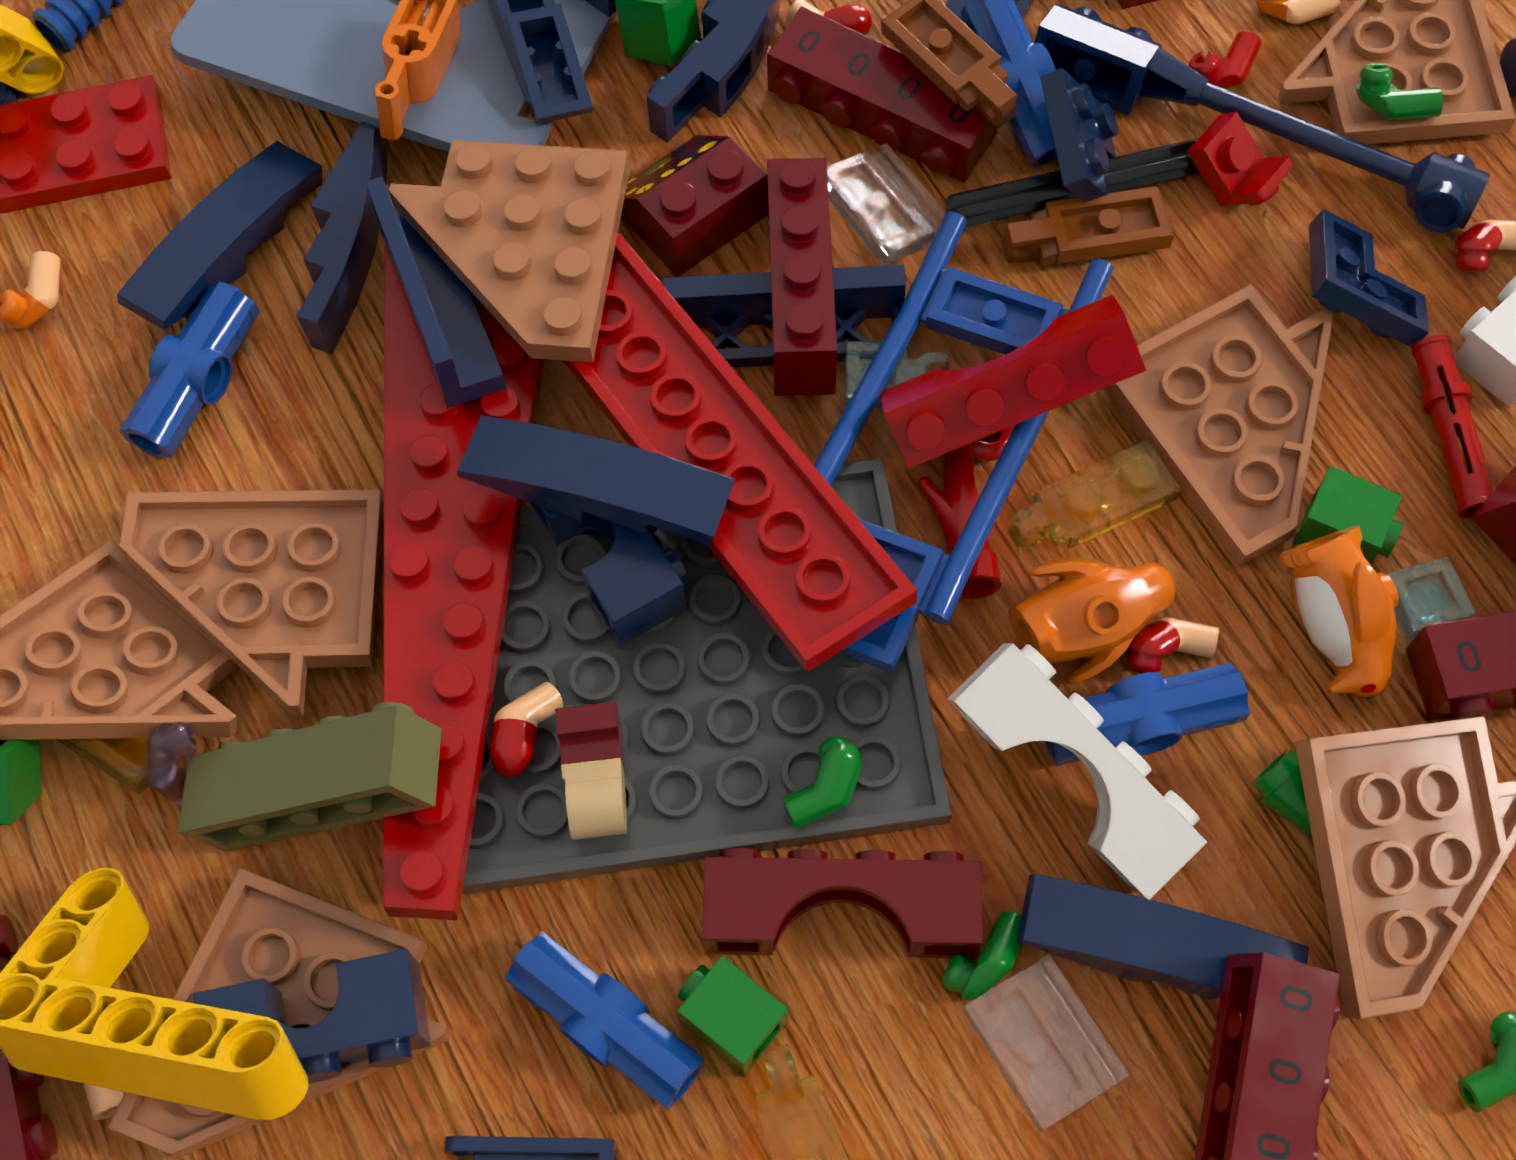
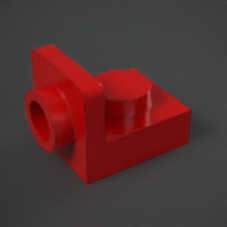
(1235, 165)

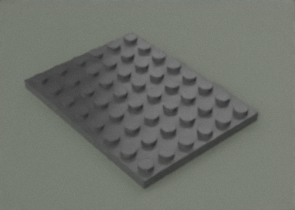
(708, 715)

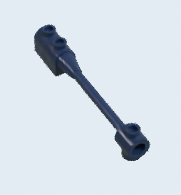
(1129, 65)

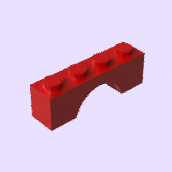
(1062, 364)

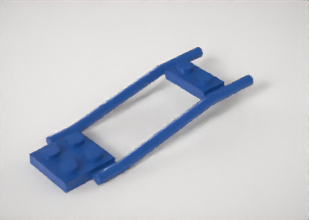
(982, 315)

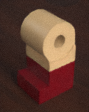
(593, 769)

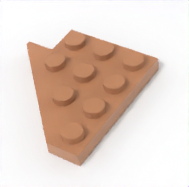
(1425, 47)
(527, 236)
(1234, 414)
(266, 575)
(106, 659)
(1403, 851)
(294, 946)

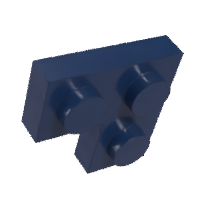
(1081, 134)
(1348, 283)

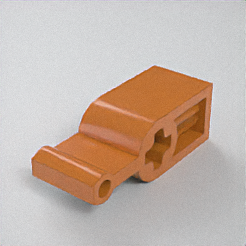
(415, 58)

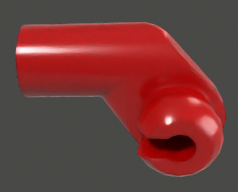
(1234, 67)

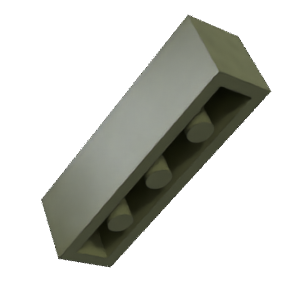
(312, 778)

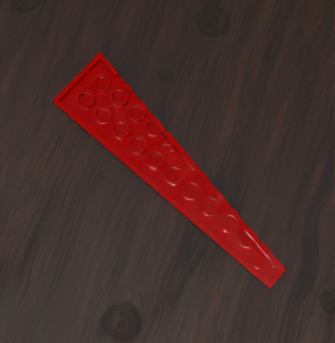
(443, 593)

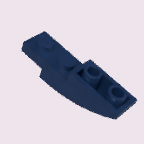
(715, 66)

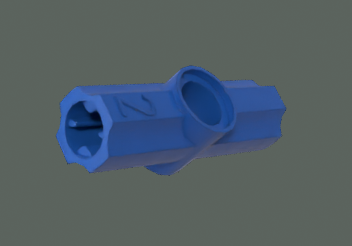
(1025, 62)
(190, 370)
(1159, 711)
(604, 1020)

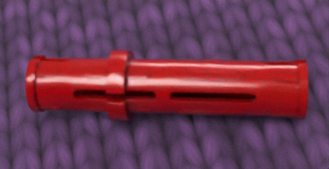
(1437, 363)

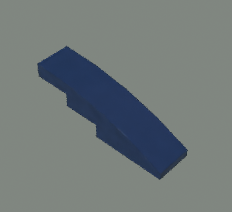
(542, 57)
(218, 235)
(346, 239)
(597, 477)
(1139, 935)

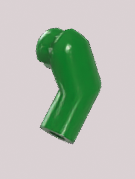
(1393, 103)
(832, 786)
(993, 963)
(1499, 1078)

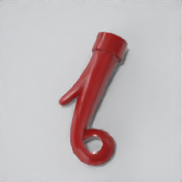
(957, 504)

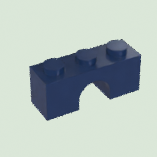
(634, 582)
(375, 1017)

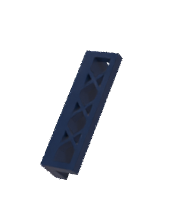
(746, 300)
(440, 307)

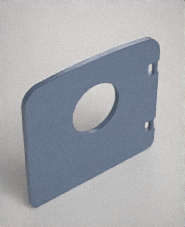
(333, 60)

